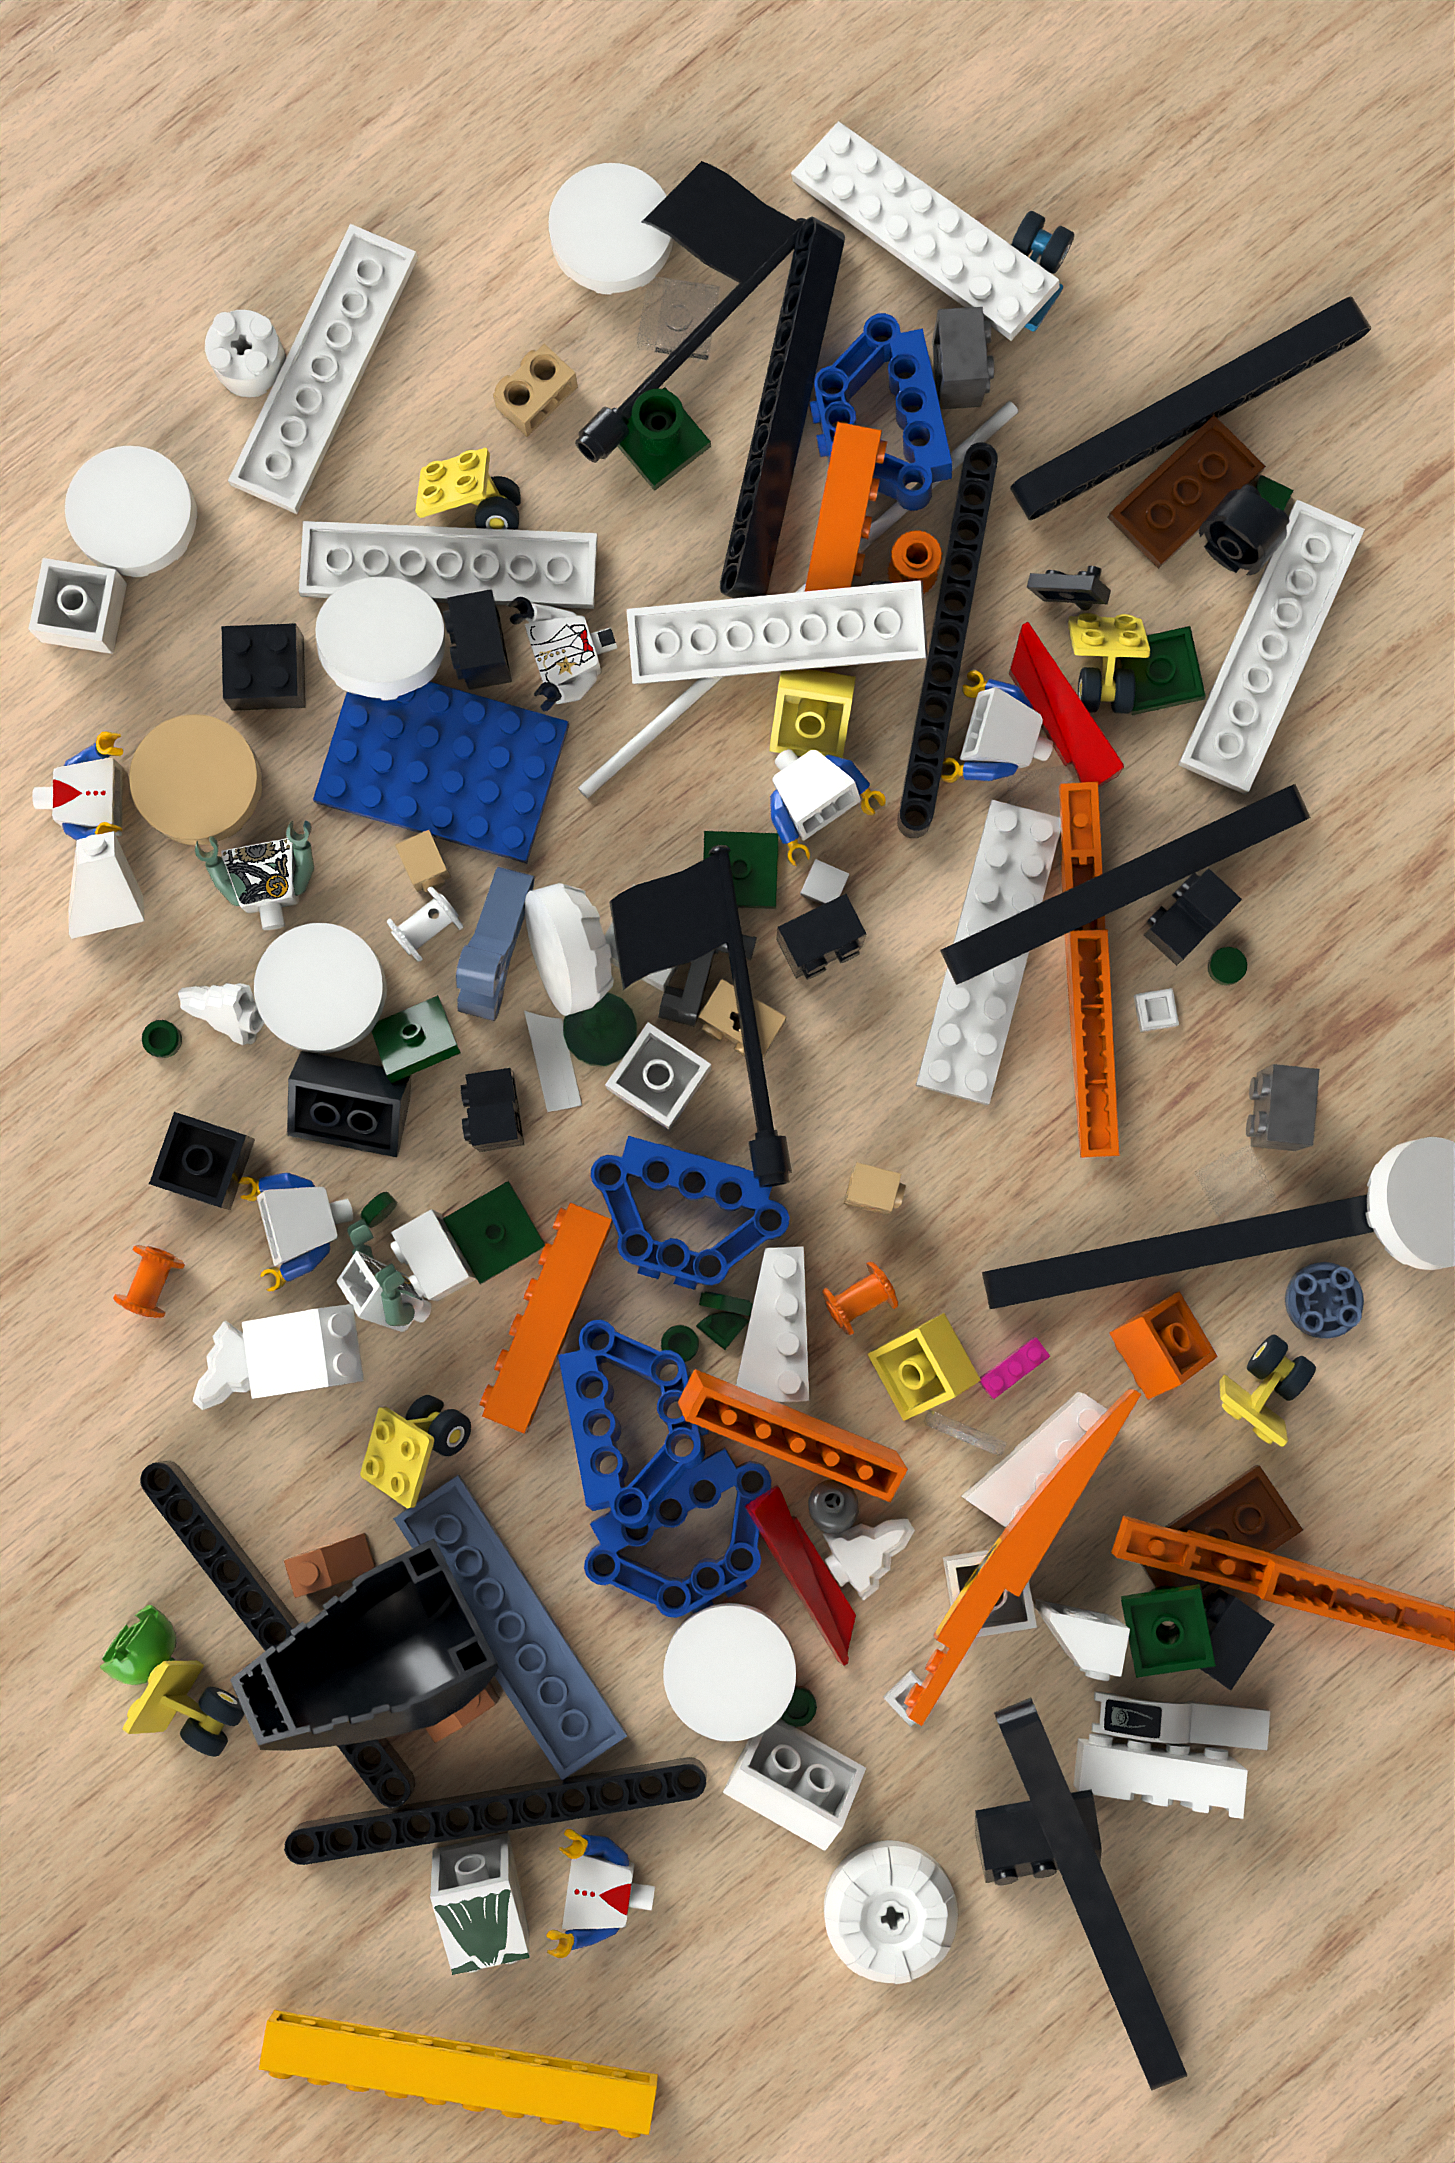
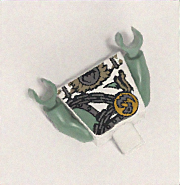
(263, 874)
(379, 1290)

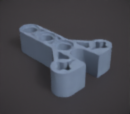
(487, 956)

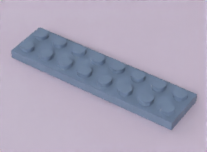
(532, 1654)

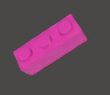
(1013, 1368)

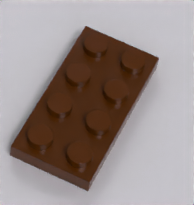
(1184, 491)
(1241, 1512)

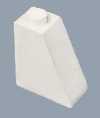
(102, 888)

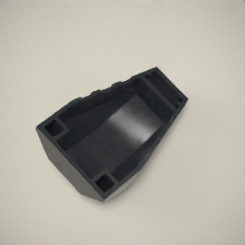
(372, 1663)

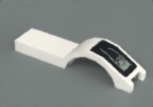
(1182, 1722)

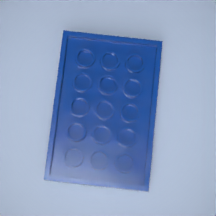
(445, 766)

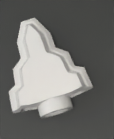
(226, 1008)
(226, 1368)
(865, 1553)

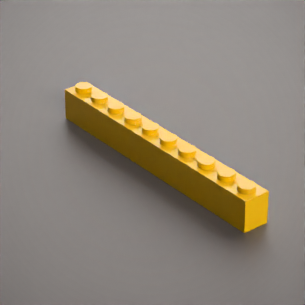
(458, 2073)

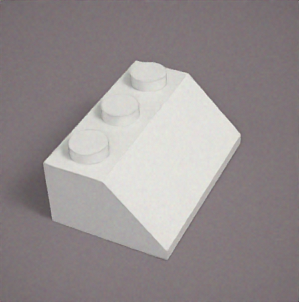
(1089, 1638)
(796, 1782)

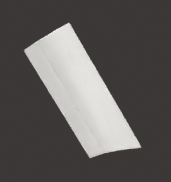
(553, 1062)

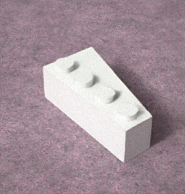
(776, 1338)
(1021, 1472)
(1161, 1774)

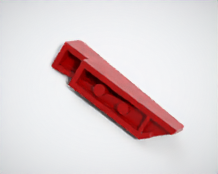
(1064, 716)
(804, 1570)

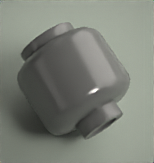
(834, 1519)

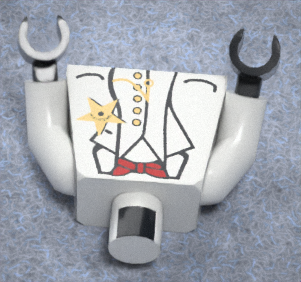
(562, 650)

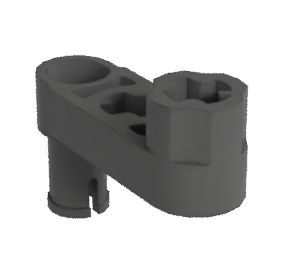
(684, 1005)

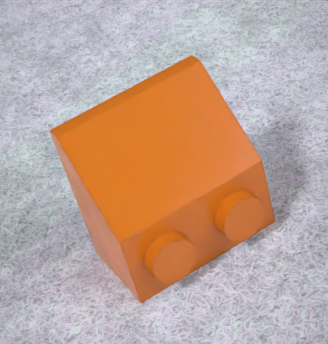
(1163, 1345)

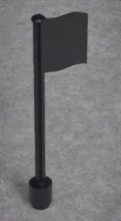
(725, 231)
(678, 922)

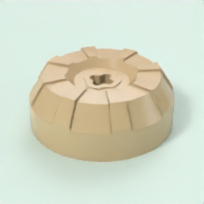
(195, 779)

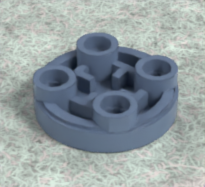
(1324, 1300)

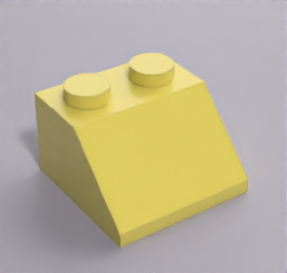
(812, 712)
(924, 1367)

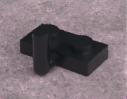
(1079, 589)

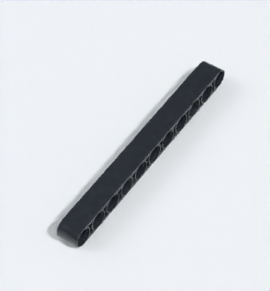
(1190, 408)
(782, 410)
(953, 623)
(1124, 884)
(1176, 1252)
(258, 1621)
(480, 1821)
(1090, 1893)

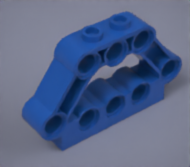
(852, 370)
(733, 1248)
(665, 1467)
(651, 1584)

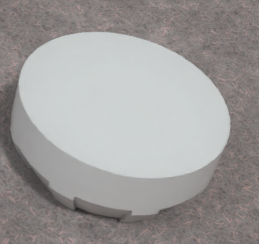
(600, 229)
(131, 510)
(380, 637)
(568, 947)
(320, 988)
(1415, 1203)
(729, 1672)
(890, 1912)

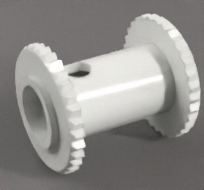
(421, 926)

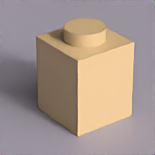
(423, 861)

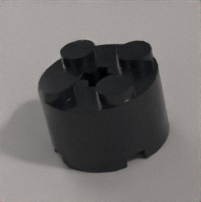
(1244, 530)

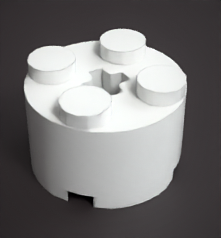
(244, 352)

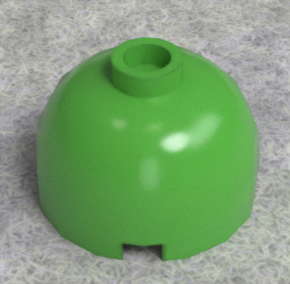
(140, 1648)

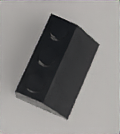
(346, 1104)
(1015, 1844)

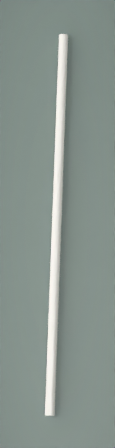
(702, 685)

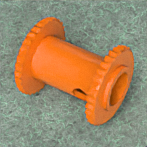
(919, 549)
(148, 1281)
(860, 1298)

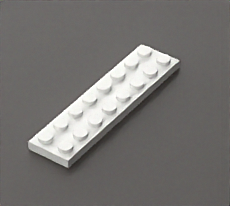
(925, 230)
(323, 368)
(452, 561)
(778, 632)
(1271, 648)
(977, 1014)

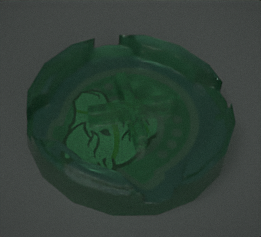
(602, 1032)

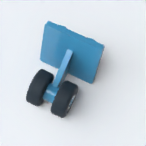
(1048, 252)

